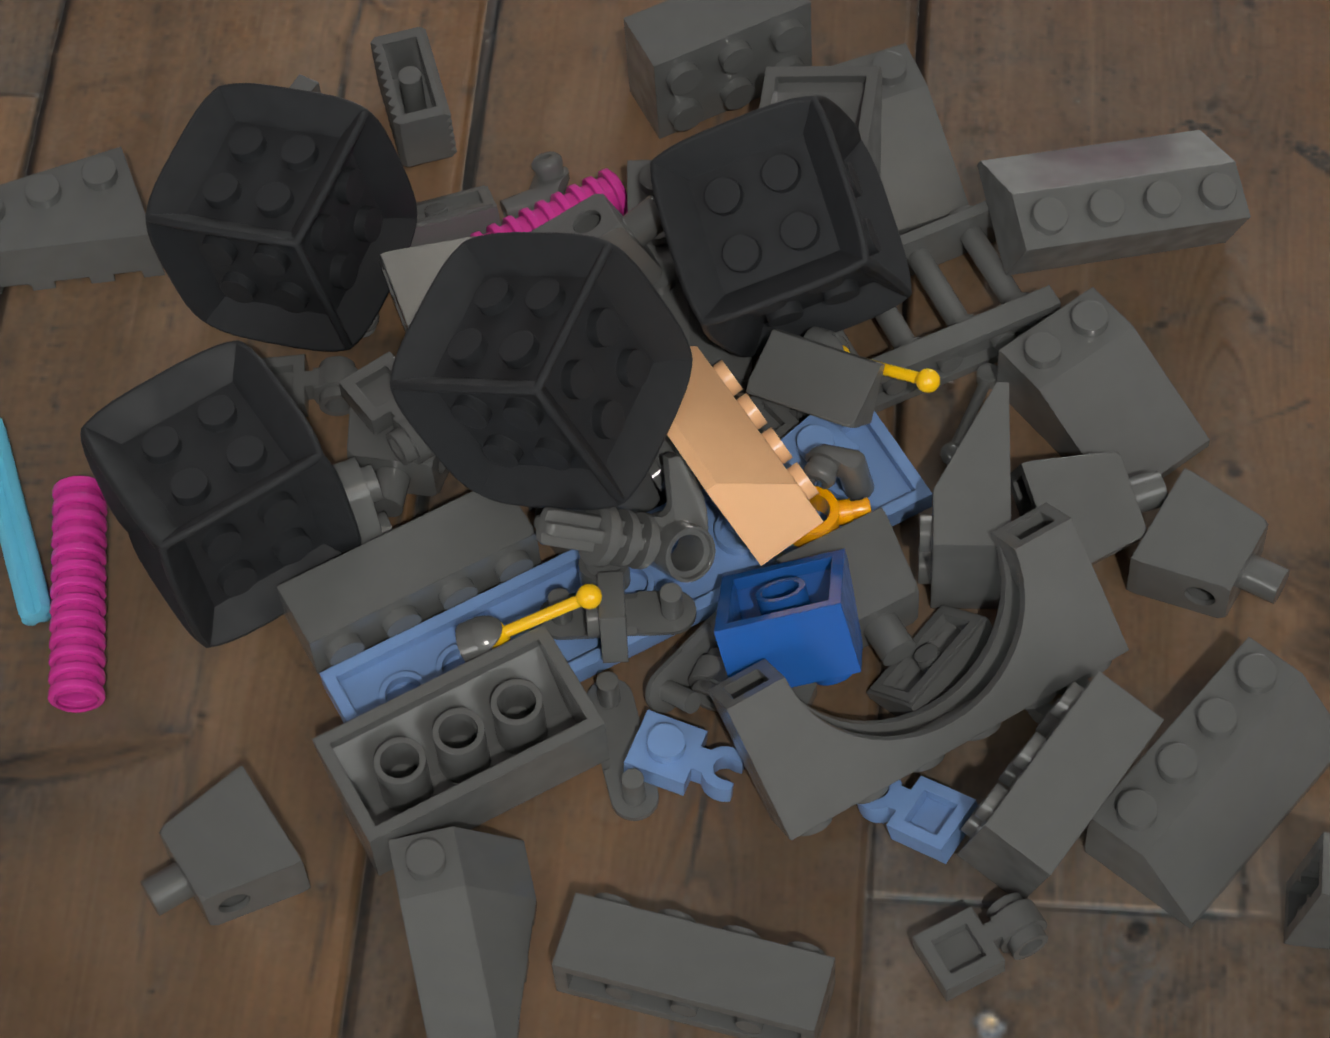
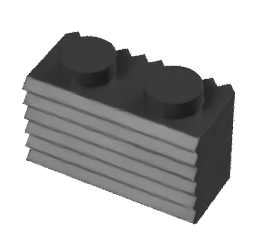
(413, 96)

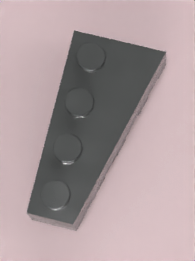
(74, 225)

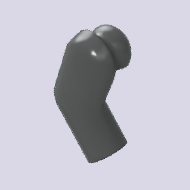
(549, 178)
(850, 465)

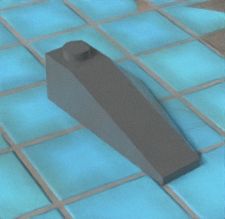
(467, 928)

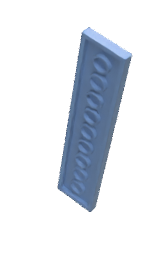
(432, 647)

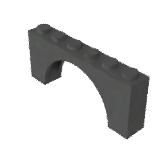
(1045, 636)

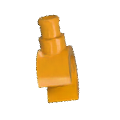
(837, 512)

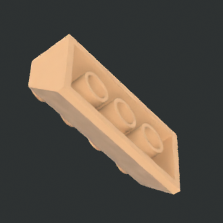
(740, 464)

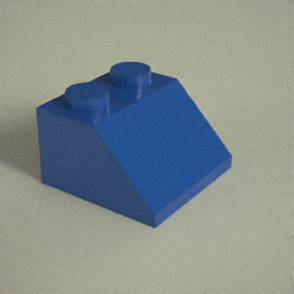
(794, 617)

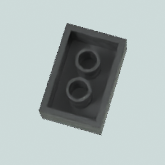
(710, 55)
(1056, 784)

